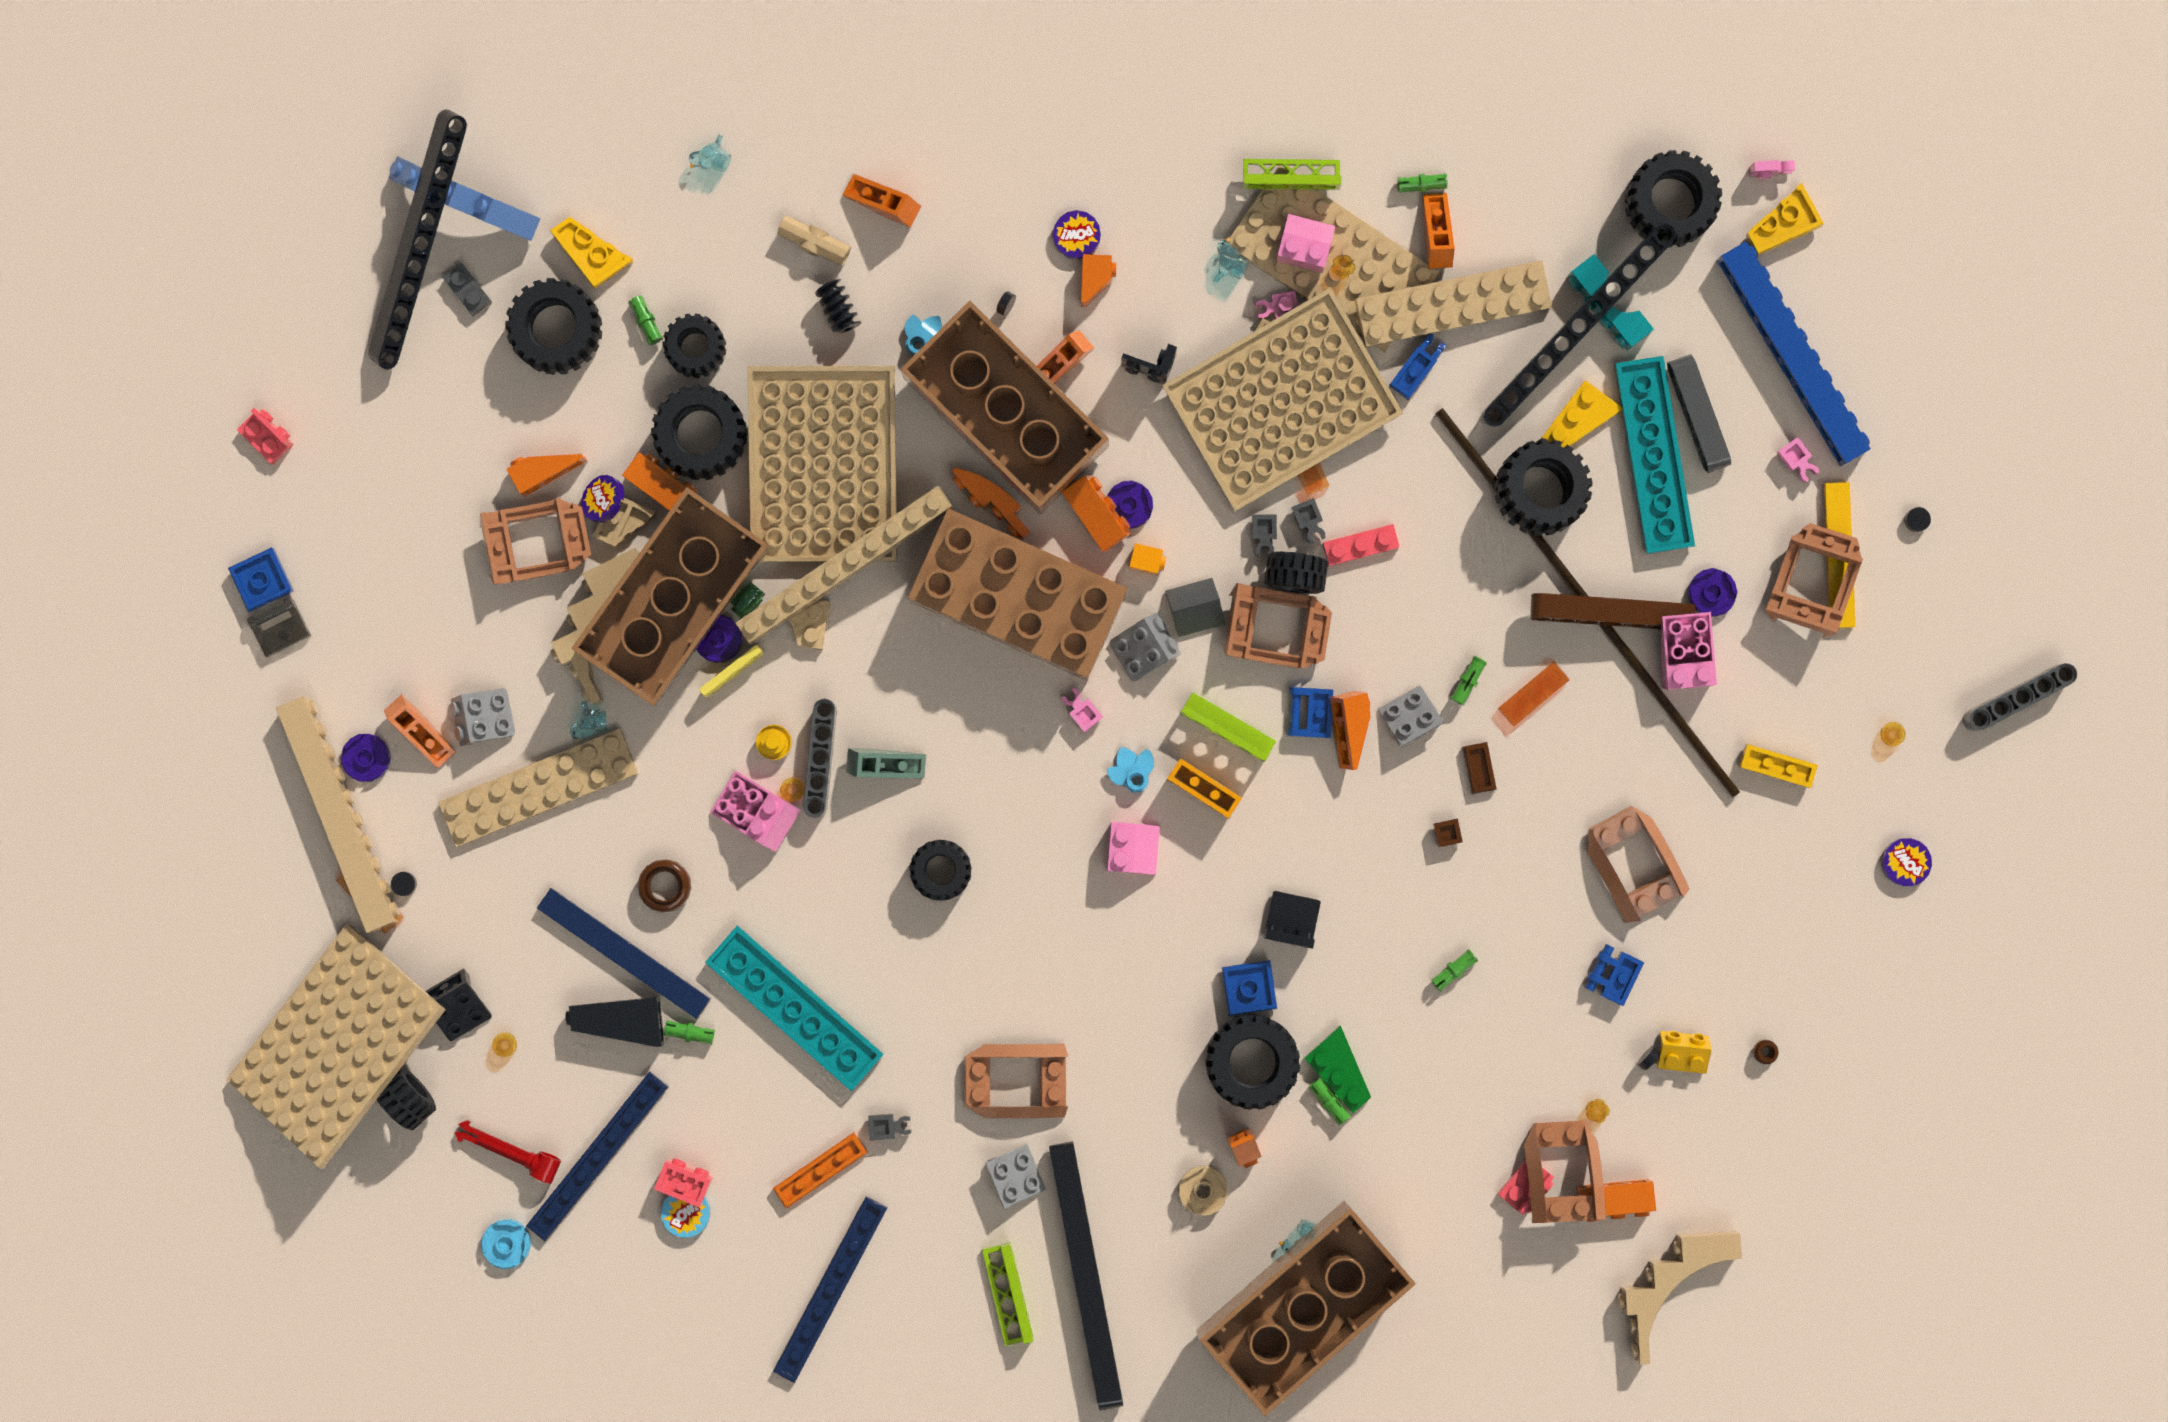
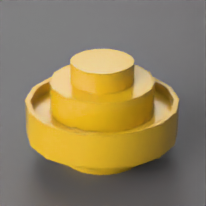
(774, 742)

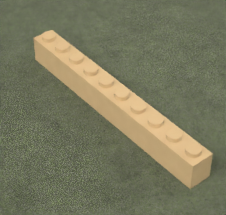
(844, 565)
(337, 814)

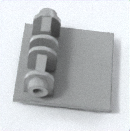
(1411, 716)
(1015, 1176)

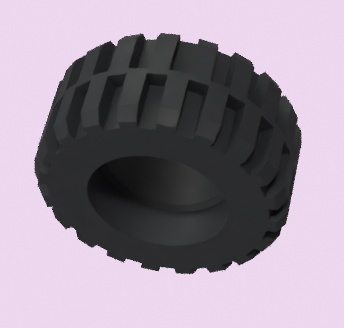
(1694, 176)
(536, 300)
(681, 405)
(1567, 469)
(1262, 1094)

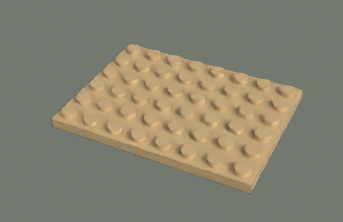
(1282, 399)
(820, 457)
(335, 1045)

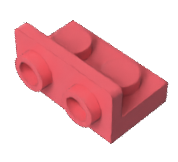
(265, 436)
(683, 1182)
(1517, 1189)

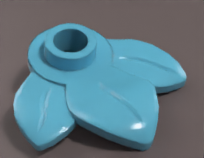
(920, 331)
(1129, 766)

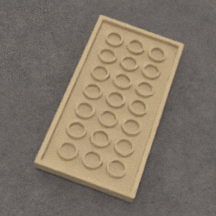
(1378, 261)

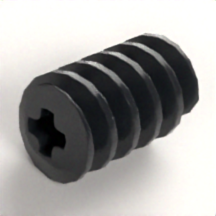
(836, 307)

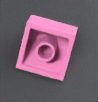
(1305, 243)
(1133, 848)

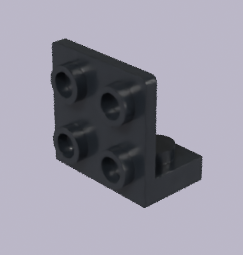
(1155, 373)
(1292, 919)
(461, 1004)

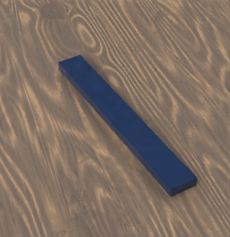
(623, 953)
(597, 1156)
(830, 1289)

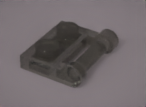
(282, 634)

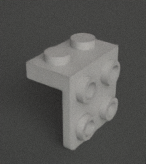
(1144, 647)
(482, 716)

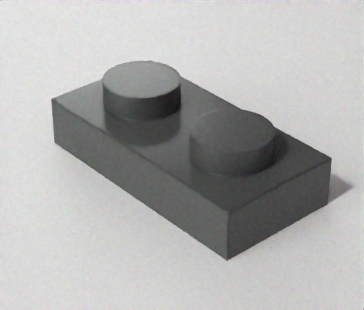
(467, 289)

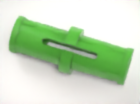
(1422, 183)
(645, 320)
(1460, 695)
(1454, 970)
(689, 1032)
(1329, 1101)

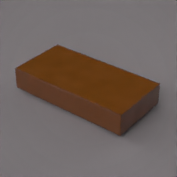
(1479, 768)

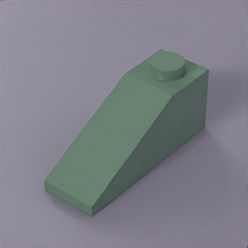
(885, 763)

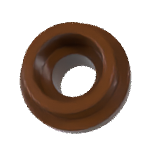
(1773, 1052)

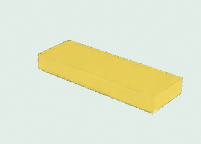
(731, 671)

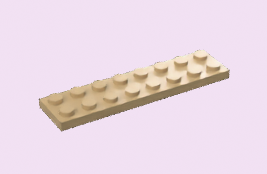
(1453, 303)
(538, 787)

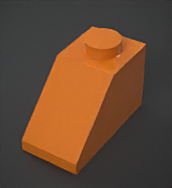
(1096, 276)

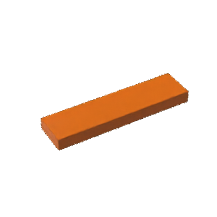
(820, 1170)

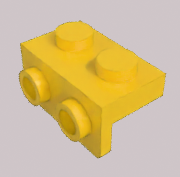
(1684, 1052)

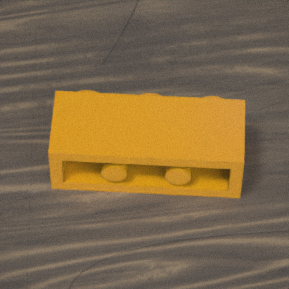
(1204, 788)

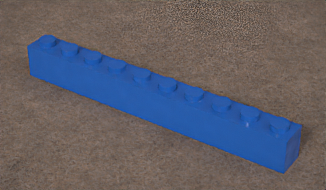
(1793, 353)

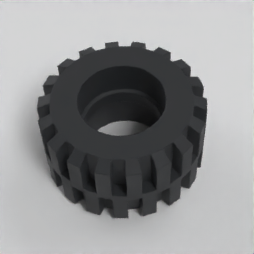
(686, 327)
(1296, 572)
(940, 848)
(407, 1100)

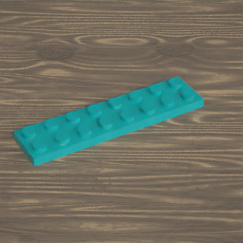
(1654, 455)
(794, 1008)

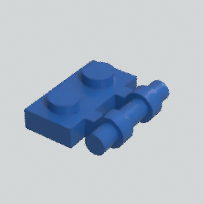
(1621, 978)

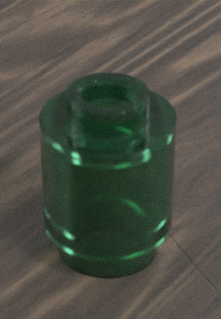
(747, 600)

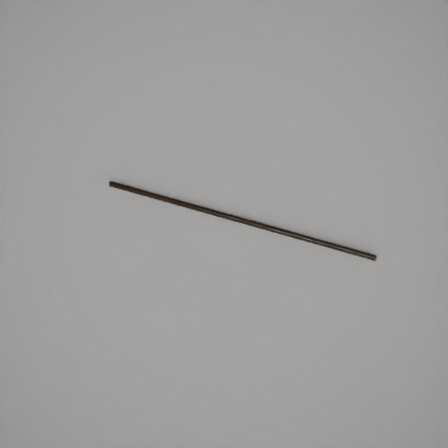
(1608, 630)

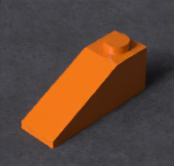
(882, 200)
(1438, 231)
(1065, 356)
(537, 471)
(1350, 722)
(418, 731)
(1244, 1148)

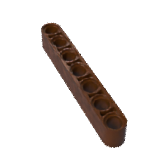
(1604, 610)

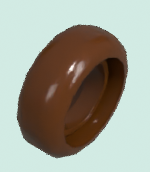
(648, 874)

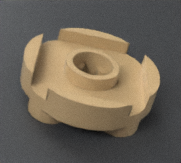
(1216, 1194)

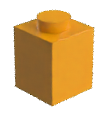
(1147, 559)

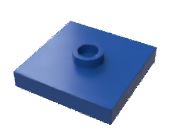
(261, 579)
(1249, 987)

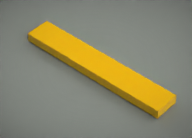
(1838, 518)

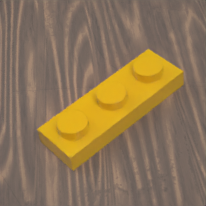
(1778, 766)

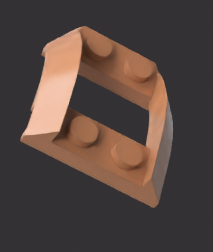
(499, 545)
(1806, 612)
(1242, 622)
(1651, 894)
(1051, 1080)
(1566, 1207)

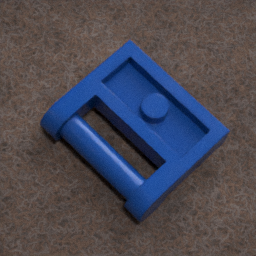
(1318, 712)

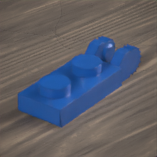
(1416, 369)

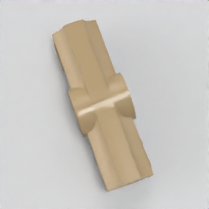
(813, 240)

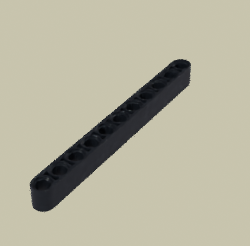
(415, 228)
(1587, 317)
(1086, 1276)

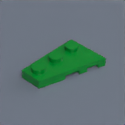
(1339, 1069)

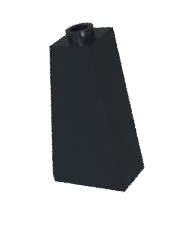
(622, 1020)

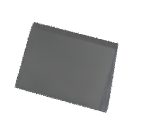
(1195, 607)

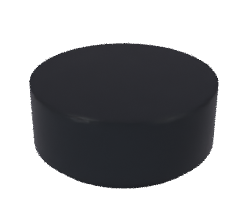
(1006, 303)
(1917, 519)
(403, 883)
(1648, 1058)

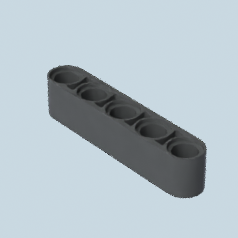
(1699, 413)
(2031, 696)
(820, 746)

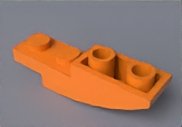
(985, 493)

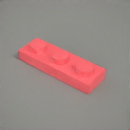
(1361, 545)

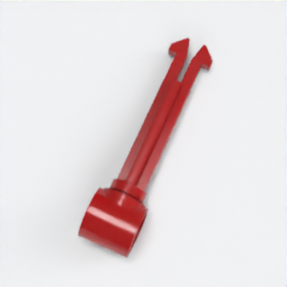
(540, 1165)

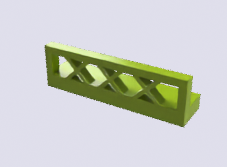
(1291, 180)
(1228, 727)
(1017, 1294)

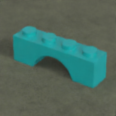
(1626, 326)

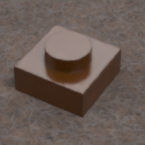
(1447, 832)

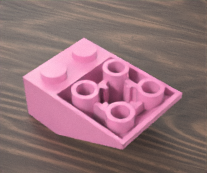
(1687, 651)
(755, 811)

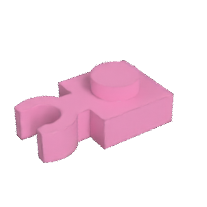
(1767, 169)
(1280, 304)
(1796, 456)
(1084, 713)

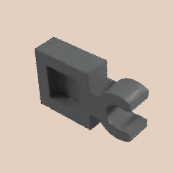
(1308, 516)
(1264, 529)
(884, 1126)

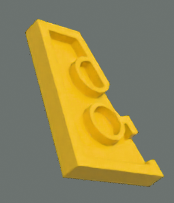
(1786, 222)
(589, 253)
(1581, 415)

